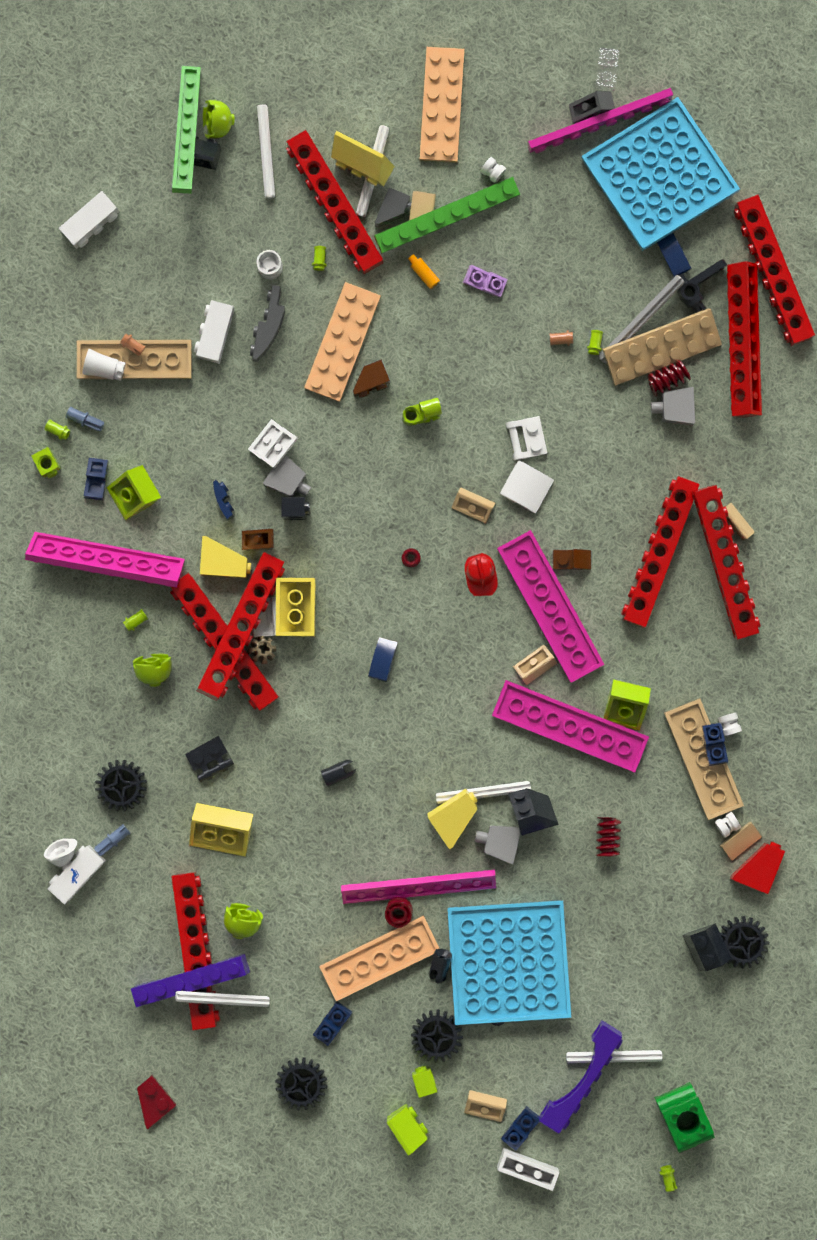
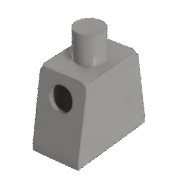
(676, 407)
(287, 479)
(500, 842)

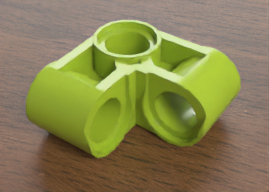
(424, 412)

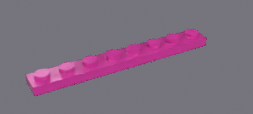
(608, 118)
(418, 886)

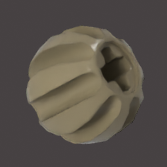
(267, 647)

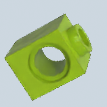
(43, 455)
(424, 1081)

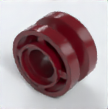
(398, 920)

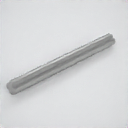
(647, 312)

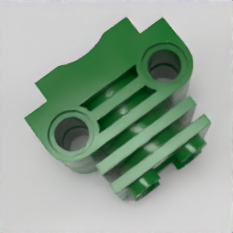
(676, 1102)

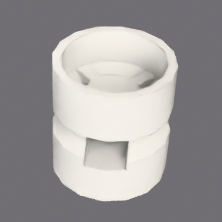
(269, 264)

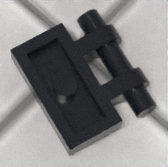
(207, 753)

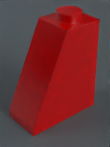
(760, 868)

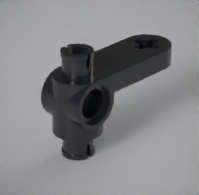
(695, 301)

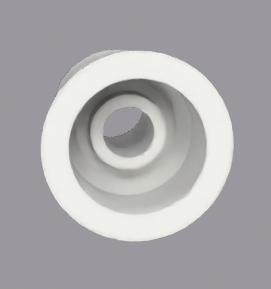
(103, 366)

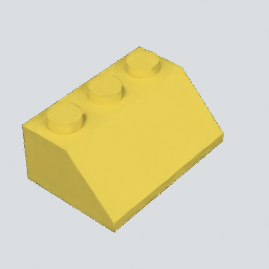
(361, 160)
(295, 607)
(220, 829)

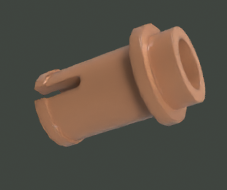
(561, 338)
(133, 345)

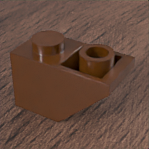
(372, 377)

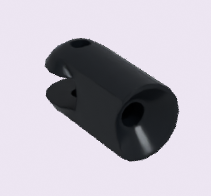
(336, 773)
(440, 965)

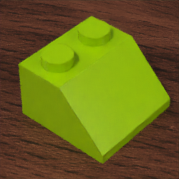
(133, 492)
(627, 704)
(407, 1128)

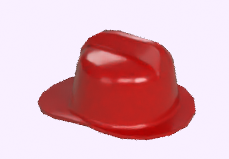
(481, 575)

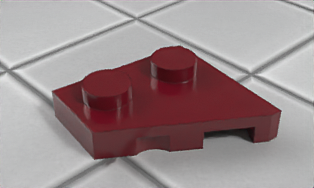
(154, 1101)

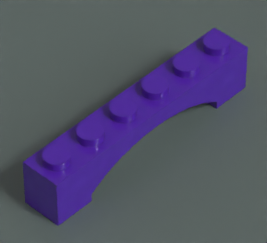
(190, 980)
(557, 1113)

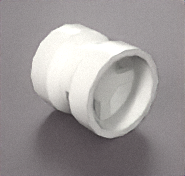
(493, 170)
(730, 724)
(731, 822)

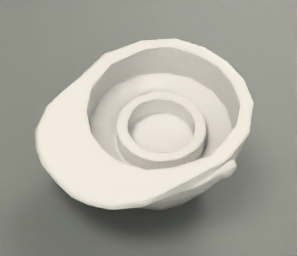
(61, 852)

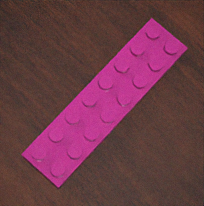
(105, 559)
(550, 606)
(570, 726)

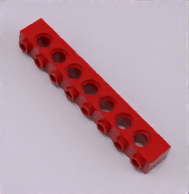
(303, 142)
(754, 207)
(744, 339)
(266, 564)
(188, 584)
(641, 617)
(752, 623)
(180, 881)

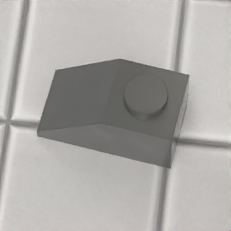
(591, 105)
(393, 207)

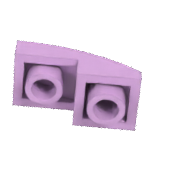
(485, 281)

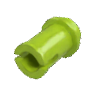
(319, 258)
(595, 342)
(58, 430)
(135, 620)
(668, 1178)

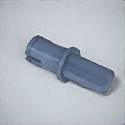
(85, 419)
(111, 840)

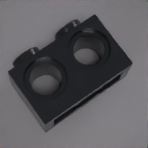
(295, 508)

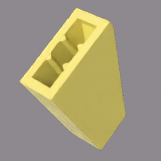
(222, 561)
(453, 816)

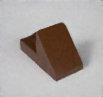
(258, 539)
(572, 559)

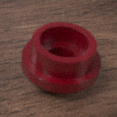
(411, 551)

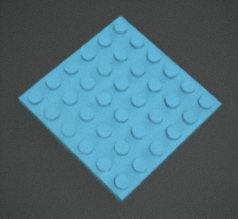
(660, 173)
(509, 962)

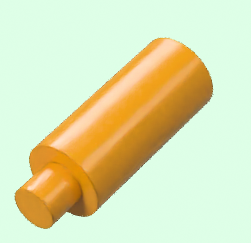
(424, 272)

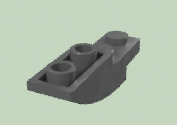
(267, 331)

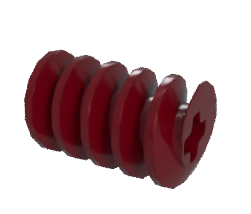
(668, 377)
(608, 837)

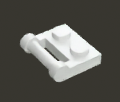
(532, 435)

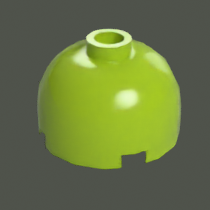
(217, 119)
(153, 669)
(242, 922)

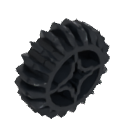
(122, 794)
(752, 939)
(428, 1035)
(296, 1075)

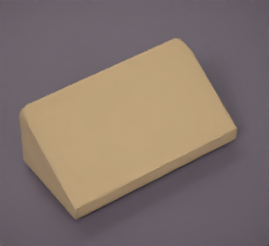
(421, 204)
(473, 505)
(738, 522)
(535, 664)
(740, 841)
(485, 1106)

